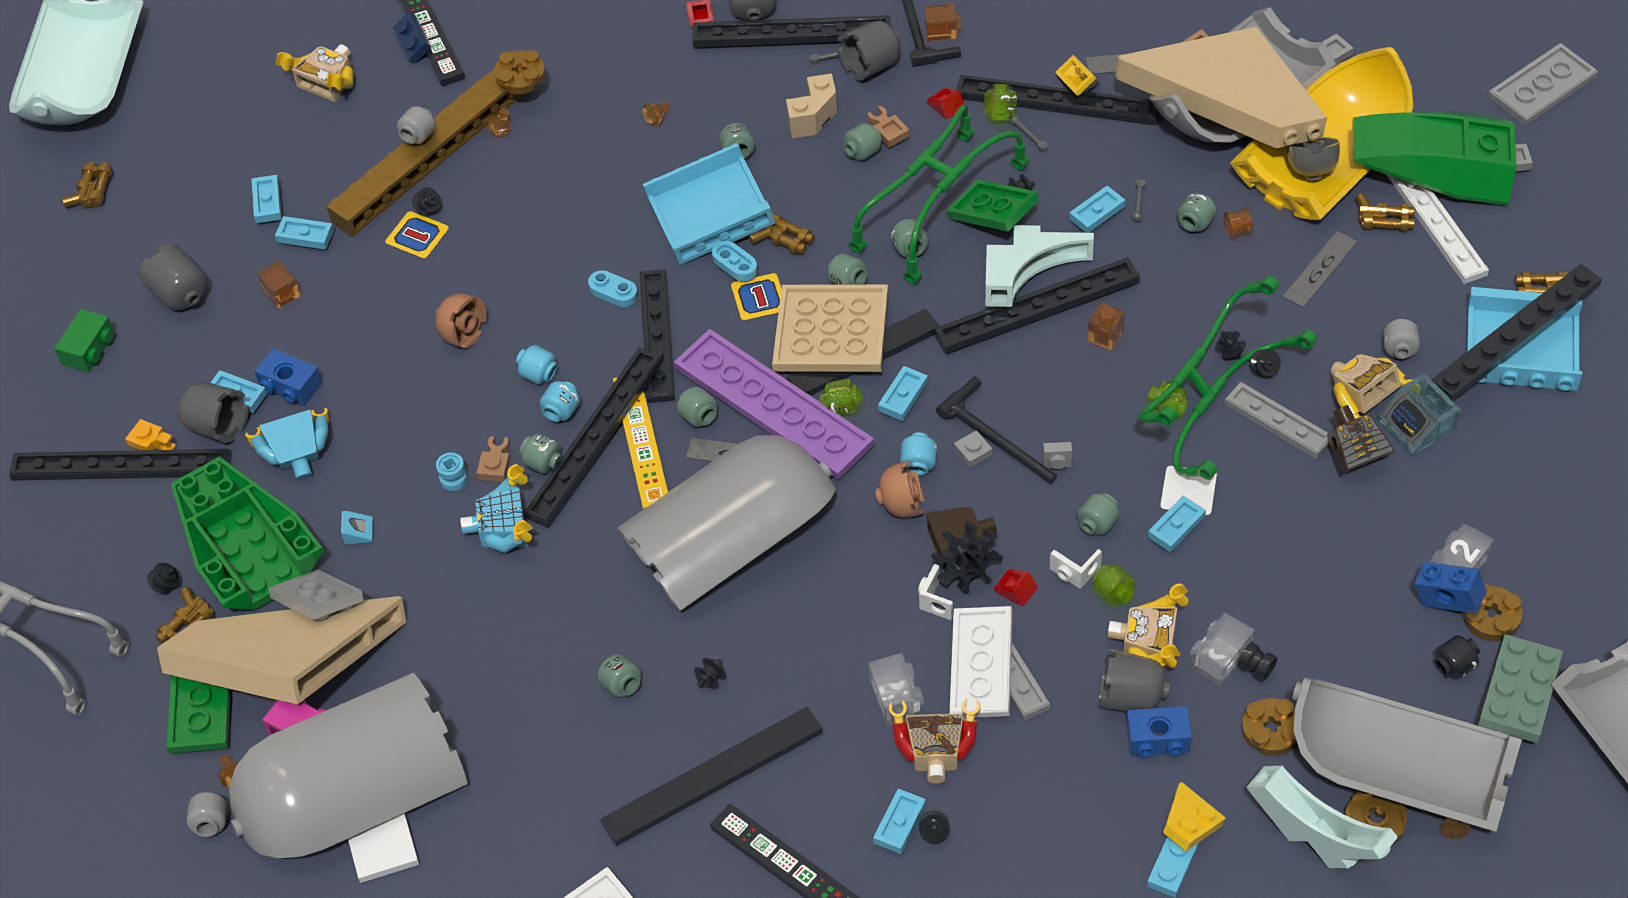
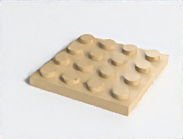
(831, 328)

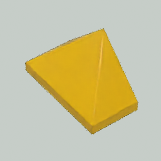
(1077, 76)

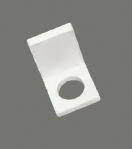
(1071, 572)
(926, 590)

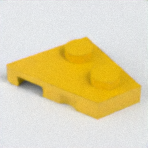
(1191, 818)

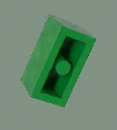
(84, 340)

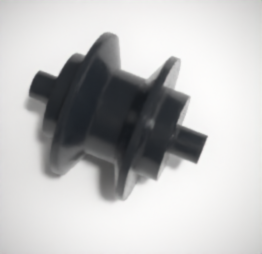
(1023, 182)
(426, 201)
(1230, 344)
(1265, 362)
(163, 578)
(709, 673)
(934, 827)

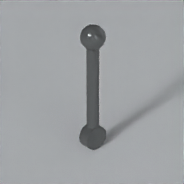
(815, 58)
(1042, 145)
(1140, 185)

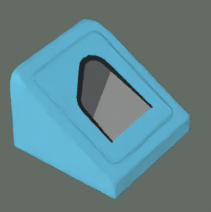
(356, 528)

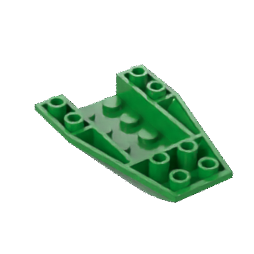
(1442, 151)
(241, 535)

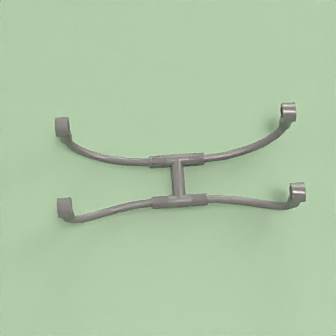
(117, 647)

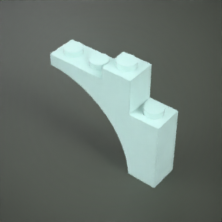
(1032, 252)
(1306, 818)

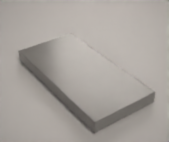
(1542, 84)

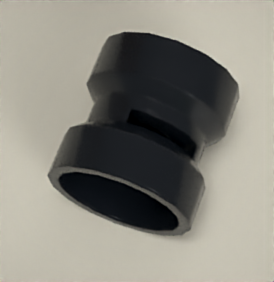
(1255, 661)

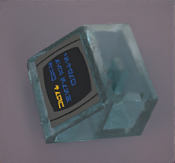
(1420, 414)

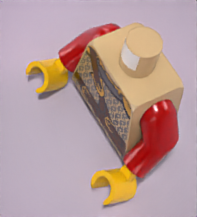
(935, 740)

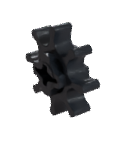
(957, 562)

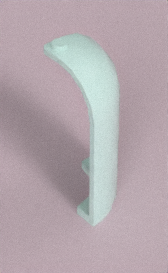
(74, 60)

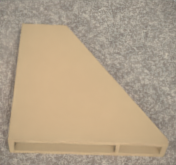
(1231, 81)
(279, 651)

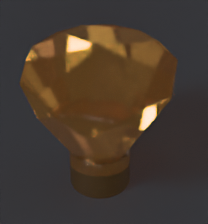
(654, 112)
(500, 123)
(227, 770)
(1454, 828)

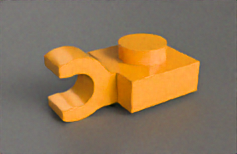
(149, 436)

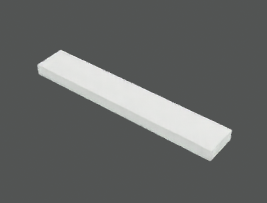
(1442, 230)

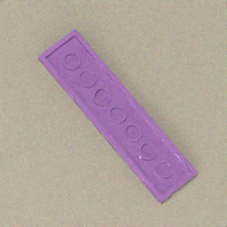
(773, 402)

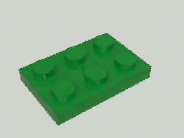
(992, 205)
(197, 716)

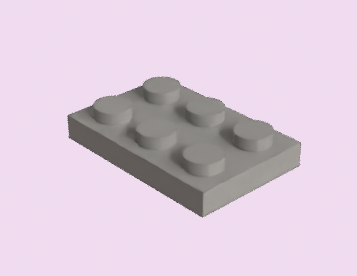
(316, 594)

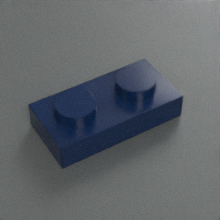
(412, 37)

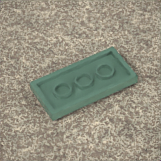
(1520, 688)

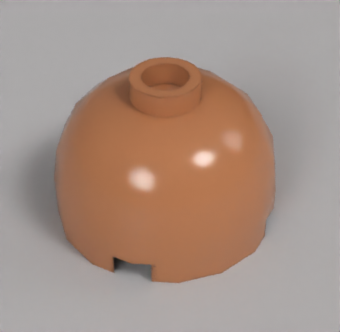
(460, 319)
(900, 490)

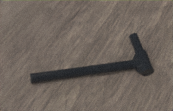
(924, 54)
(955, 406)

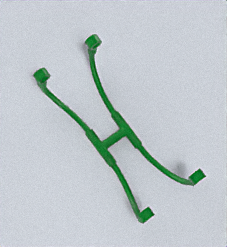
(965, 132)
(1168, 414)

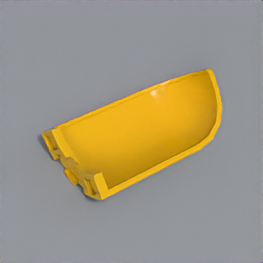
(1356, 87)

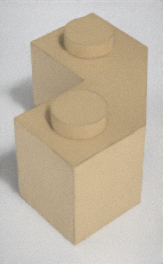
(810, 112)

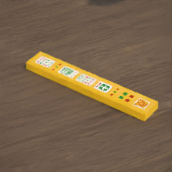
(644, 452)

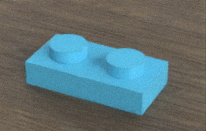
(266, 199)
(1097, 209)
(304, 232)
(253, 392)
(903, 393)
(1176, 523)
(899, 821)
(1171, 868)

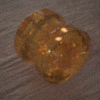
(1238, 222)

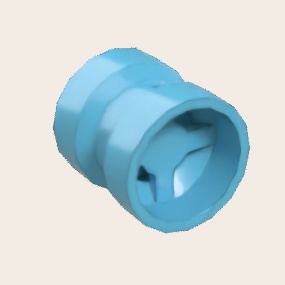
(451, 471)

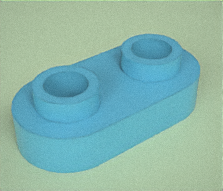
(738, 264)
(609, 286)

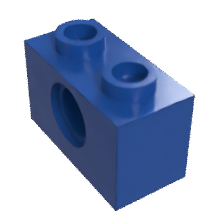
(288, 377)
(1450, 587)
(1170, 721)

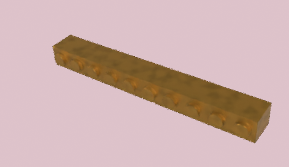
(413, 162)

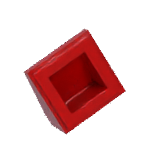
(699, 11)
(946, 102)
(1016, 586)

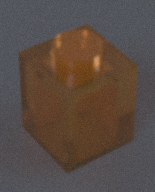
(941, 22)
(278, 284)
(1106, 326)

